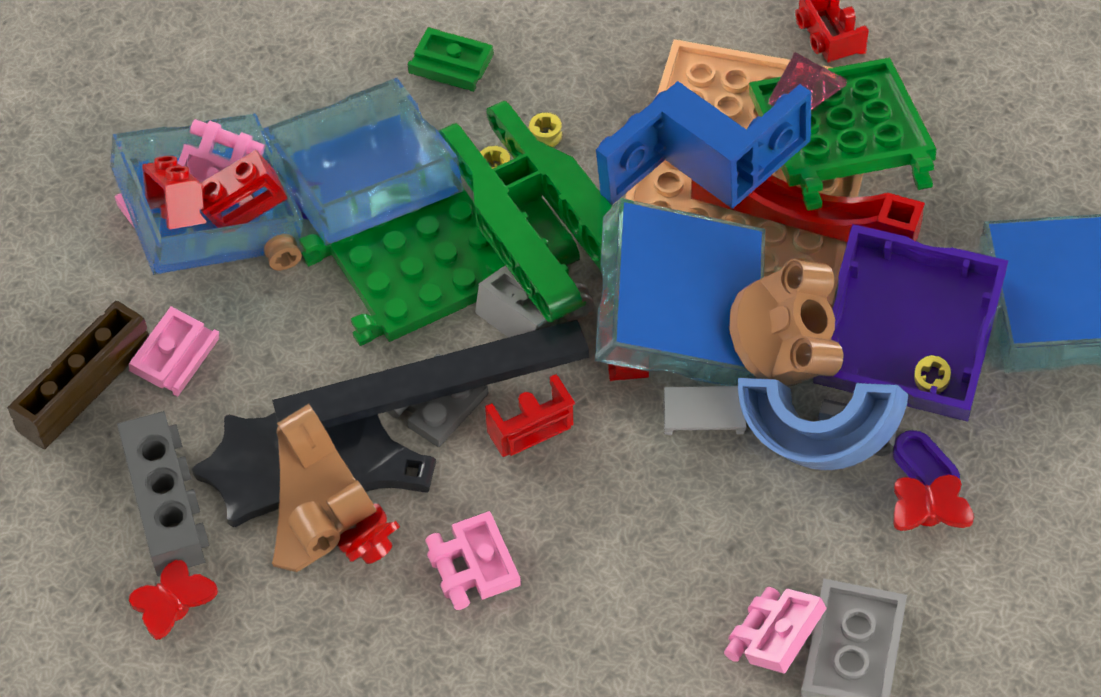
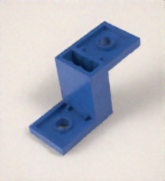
(704, 144)

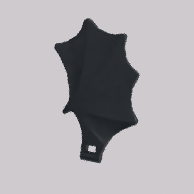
(248, 463)

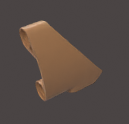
(315, 493)

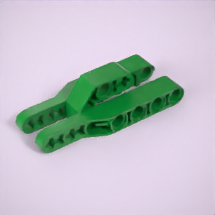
(520, 221)

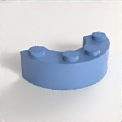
(825, 444)

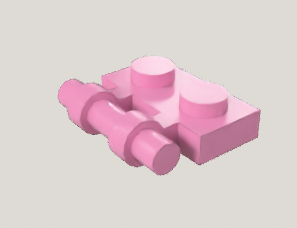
(202, 161)
(485, 556)
(784, 629)

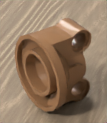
(787, 325)

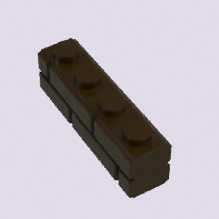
(78, 375)

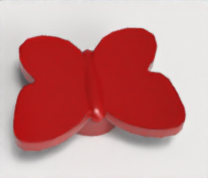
(930, 503)
(368, 538)
(171, 598)

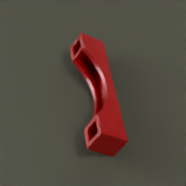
(785, 205)

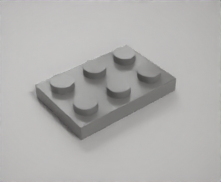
(854, 642)

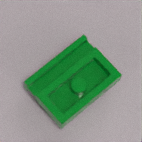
(450, 59)

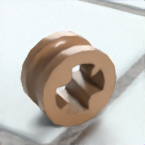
(282, 252)

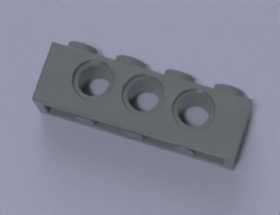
(142, 442)

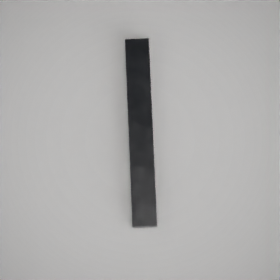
(440, 375)

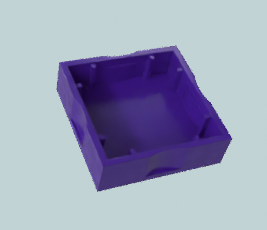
(913, 303)

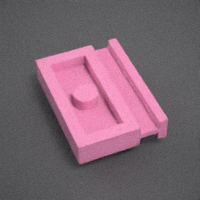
(173, 351)

